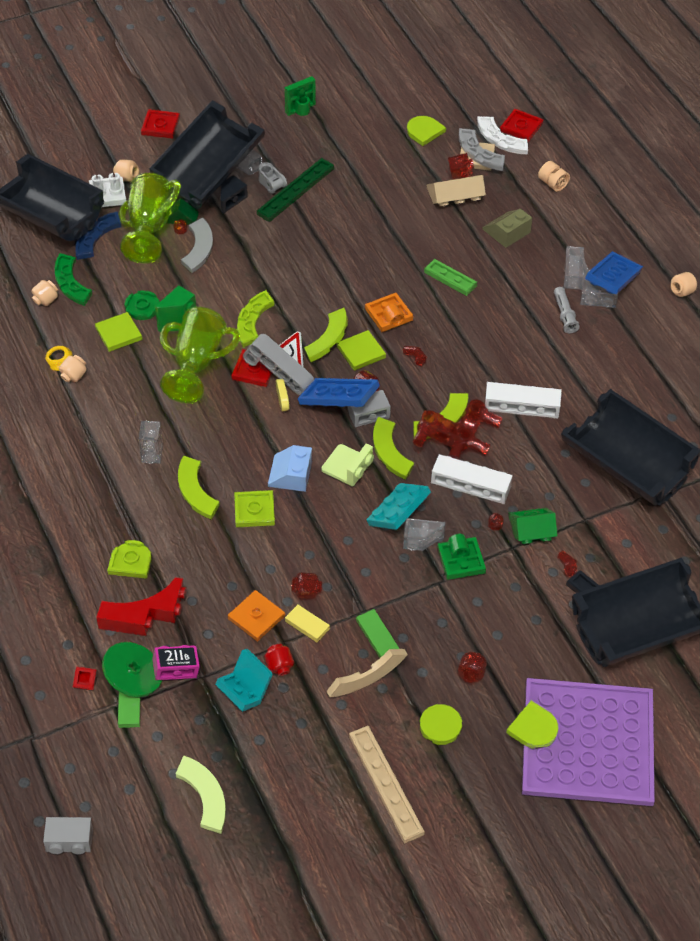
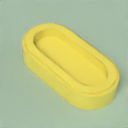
(282, 395)

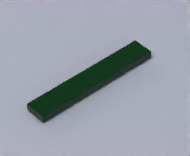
(295, 190)

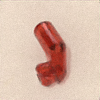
(420, 357)
(570, 563)

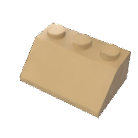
(457, 190)

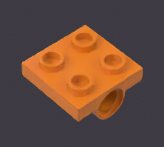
(389, 312)

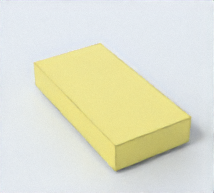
(307, 623)

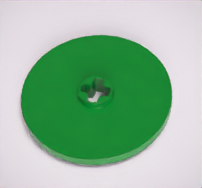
(118, 670)

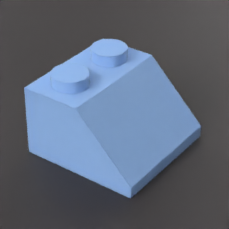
(291, 468)

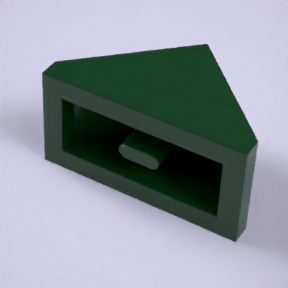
(184, 211)

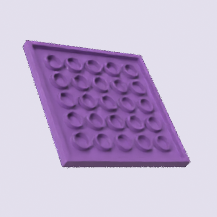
(600, 743)

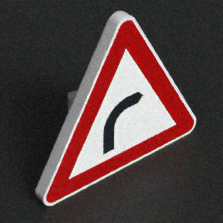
(293, 347)

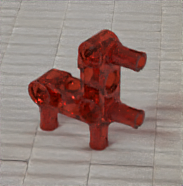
(459, 434)

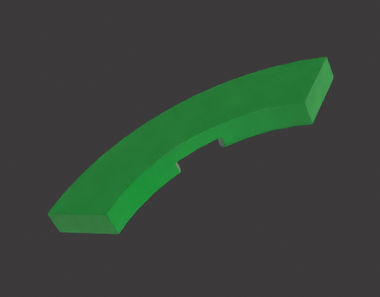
(66, 282)

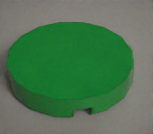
(141, 305)

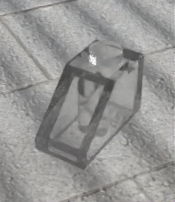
(422, 533)

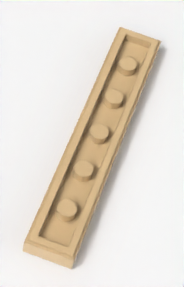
(386, 784)

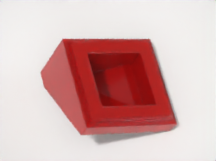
(84, 678)

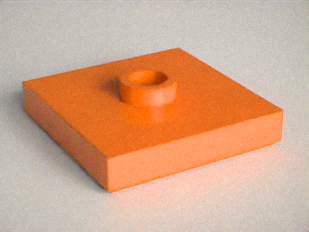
(256, 615)

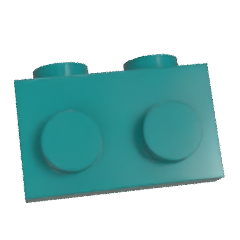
(247, 682)

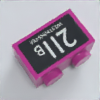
(175, 662)

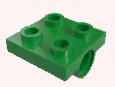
(300, 97)
(461, 557)

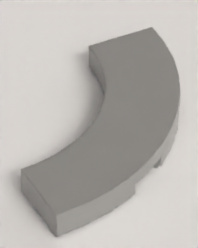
(482, 156)
(202, 247)

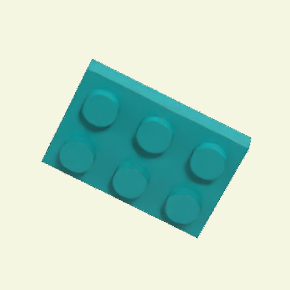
(398, 506)

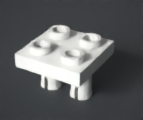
(112, 189)

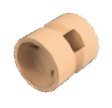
(554, 176)

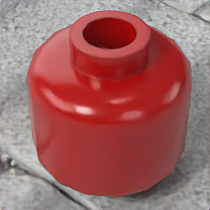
(279, 659)

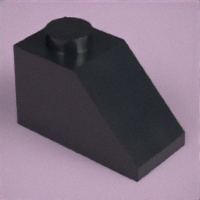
(232, 193)

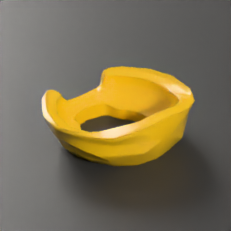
(54, 364)

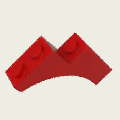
(139, 615)

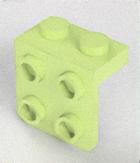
(348, 464)

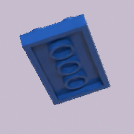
(613, 273)
(338, 392)

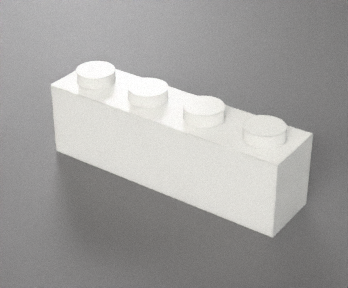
(523, 400)
(471, 479)

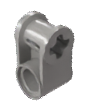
(271, 177)

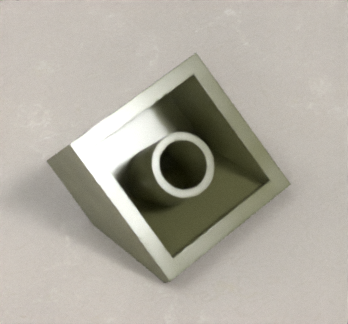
(509, 227)

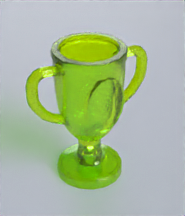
(148, 212)
(194, 350)

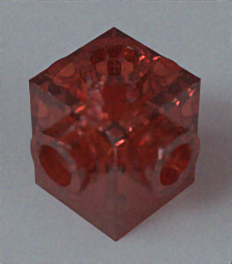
(460, 166)

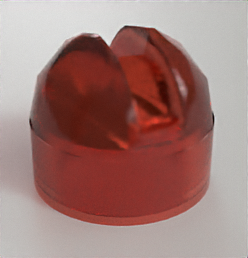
(177, 226)
(499, 521)

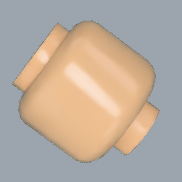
(127, 169)
(683, 284)
(44, 293)
(72, 368)

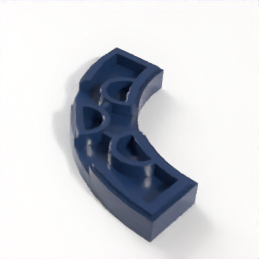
(86, 243)

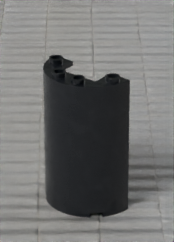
(206, 154)
(52, 199)
(634, 448)
(637, 613)

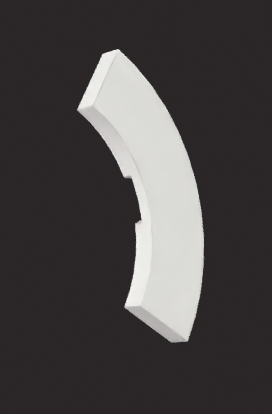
(494, 136)

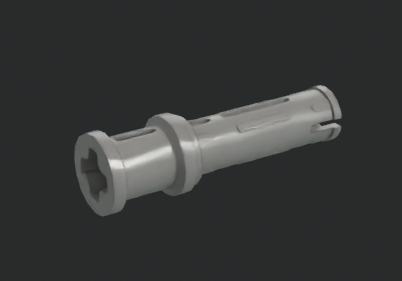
(567, 314)

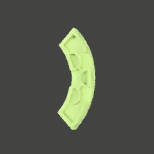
(209, 790)

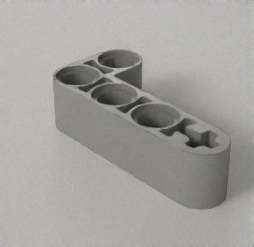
(278, 362)

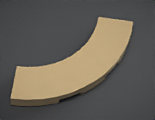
(356, 681)

